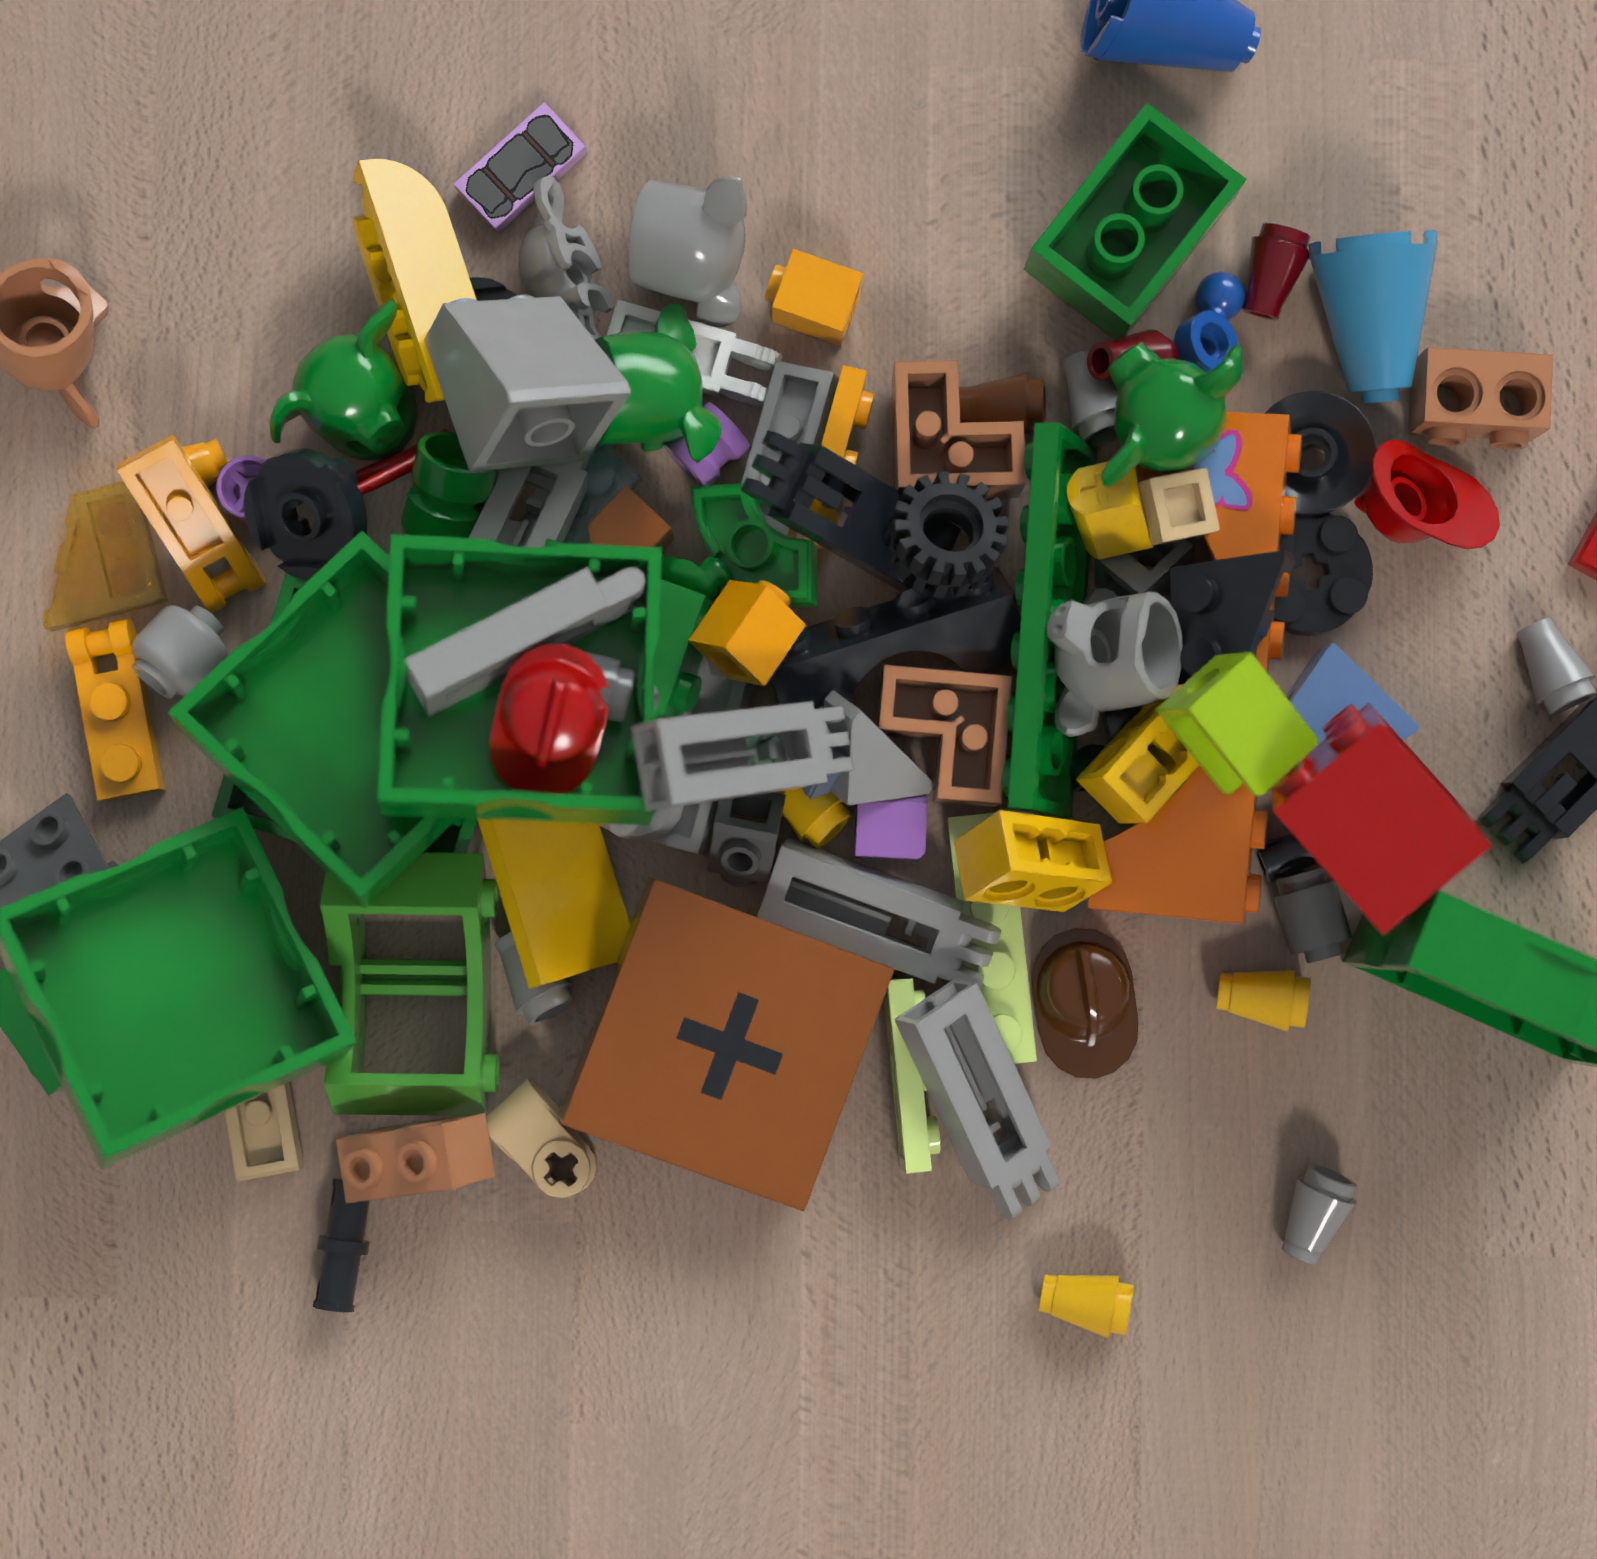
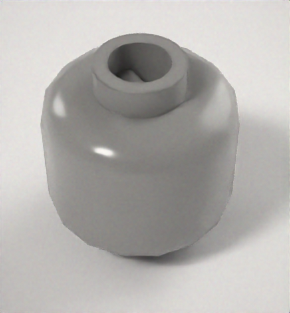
(178, 649)

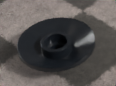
(1346, 442)

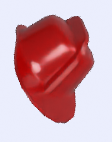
(1424, 498)
(549, 720)

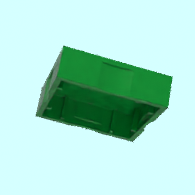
(301, 724)
(444, 761)
(1488, 973)
(171, 987)

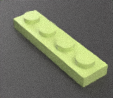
(1006, 977)

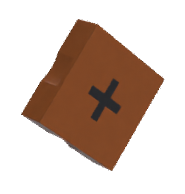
(725, 1045)

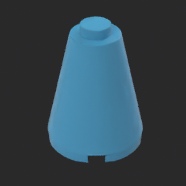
(1376, 307)

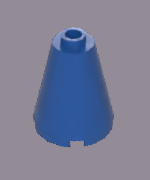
(1171, 33)

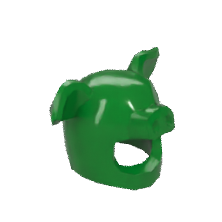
(663, 388)
(351, 393)
(1168, 410)

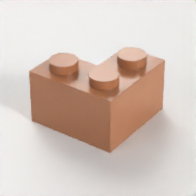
(934, 441)
(965, 717)

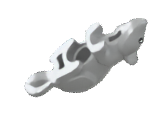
(561, 259)

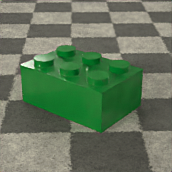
(1133, 223)

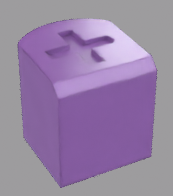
(891, 829)

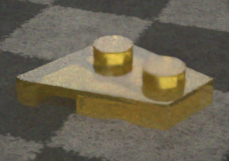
(105, 561)

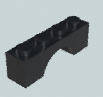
(840, 651)

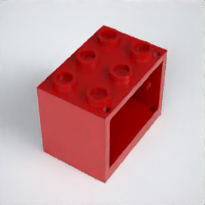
(1376, 817)

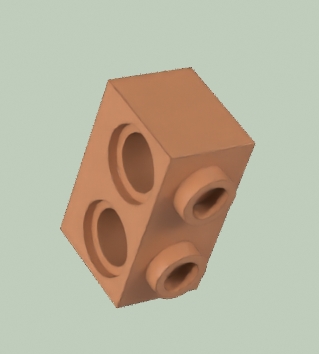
(1477, 381)
(415, 1158)

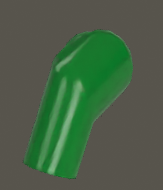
(704, 579)

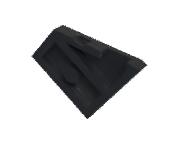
(1225, 605)

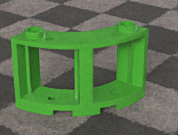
(427, 887)

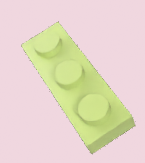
(916, 1133)

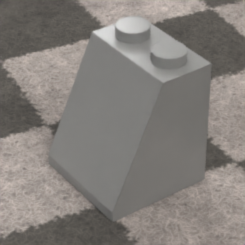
(523, 381)

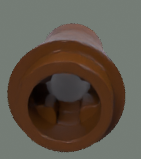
(1005, 401)

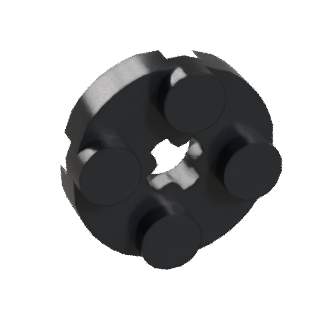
(328, 490)
(1339, 593)

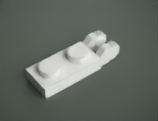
(712, 352)

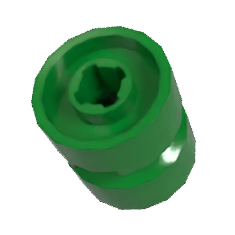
(444, 492)

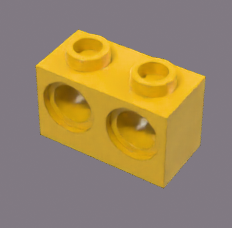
(1138, 768)
(1032, 861)

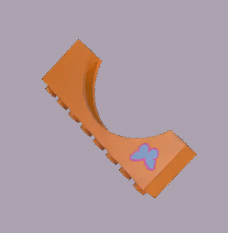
(1200, 843)

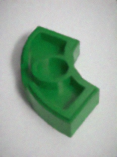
(750, 546)

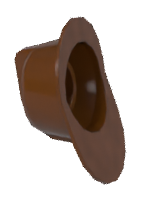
(1085, 1003)

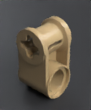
(531, 1134)

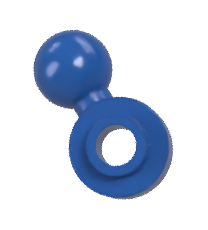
(1209, 335)

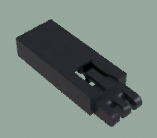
(818, 473)
(1566, 803)

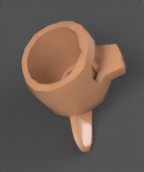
(49, 330)

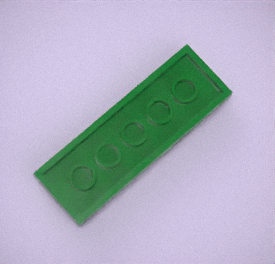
(1053, 574)

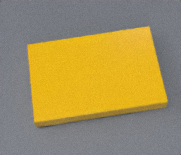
(557, 896)

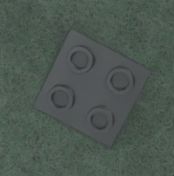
(48, 852)

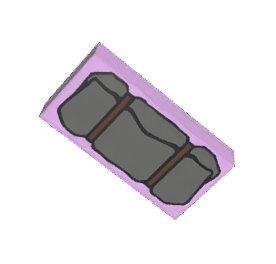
(503, 180)

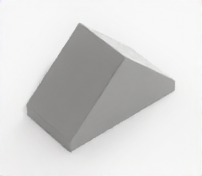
(879, 765)

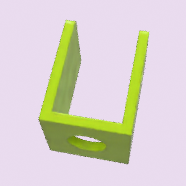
(1238, 724)

